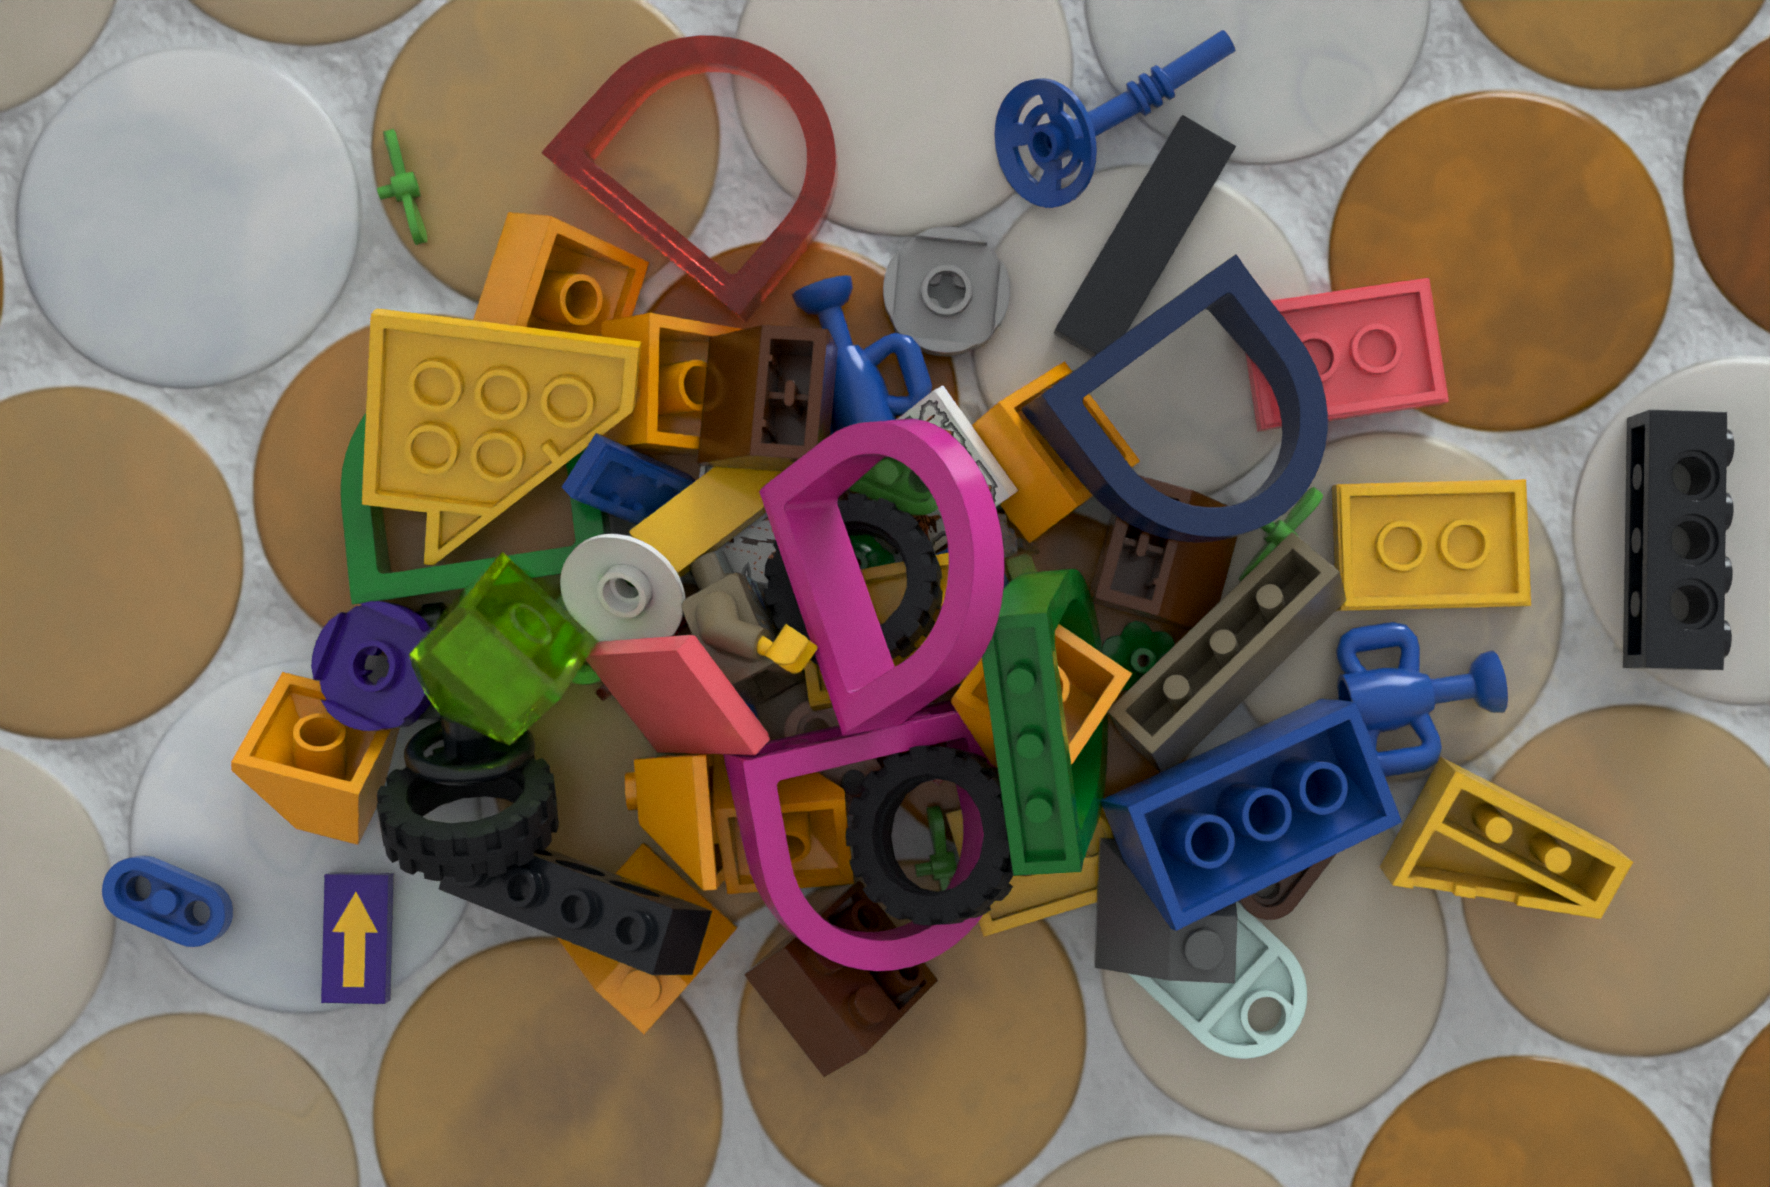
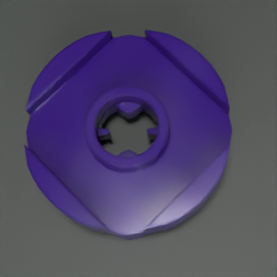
(341, 660)

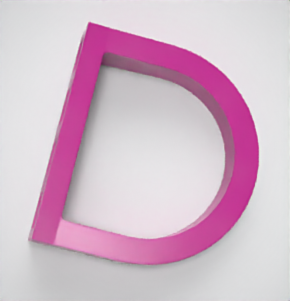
(831, 589)
(764, 840)

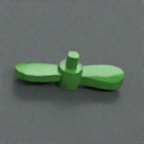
(404, 188)
(1279, 530)
(941, 863)

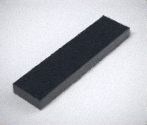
(1145, 237)

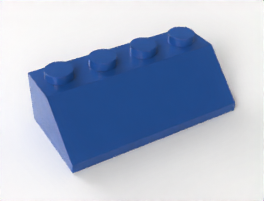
(1252, 811)

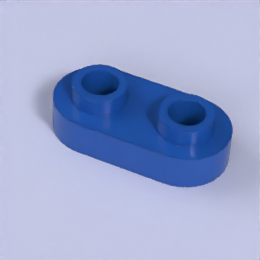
(170, 903)

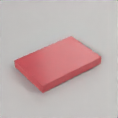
(1370, 349)
(677, 696)

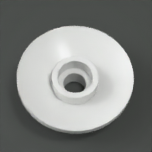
(609, 607)

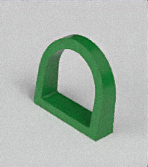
(368, 549)
(1045, 799)

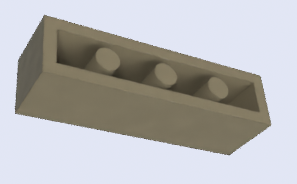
(1228, 653)

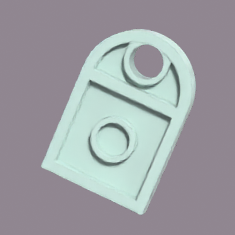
(1262, 970)

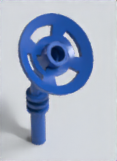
(1077, 137)

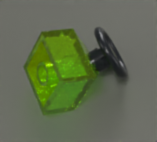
(491, 673)

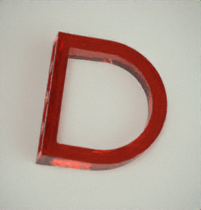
(626, 90)

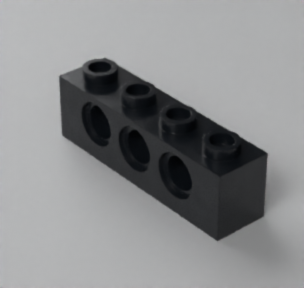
(1651, 566)
(594, 911)

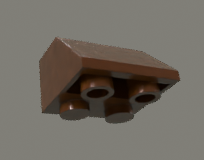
(766, 396)
(1160, 575)
(834, 1007)

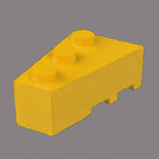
(1498, 846)

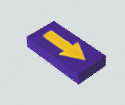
(357, 938)

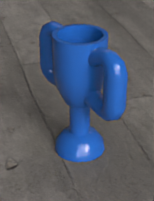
(859, 386)
(1406, 697)

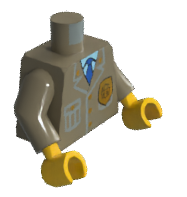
(740, 631)

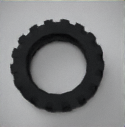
(923, 573)
(873, 844)
(470, 846)

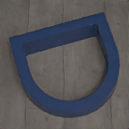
(1270, 343)

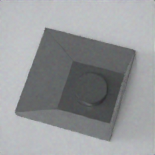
(1138, 940)

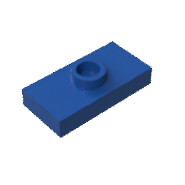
(623, 480)

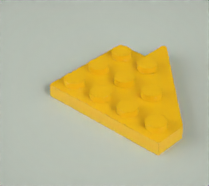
(481, 414)

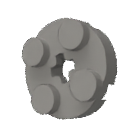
(974, 269)

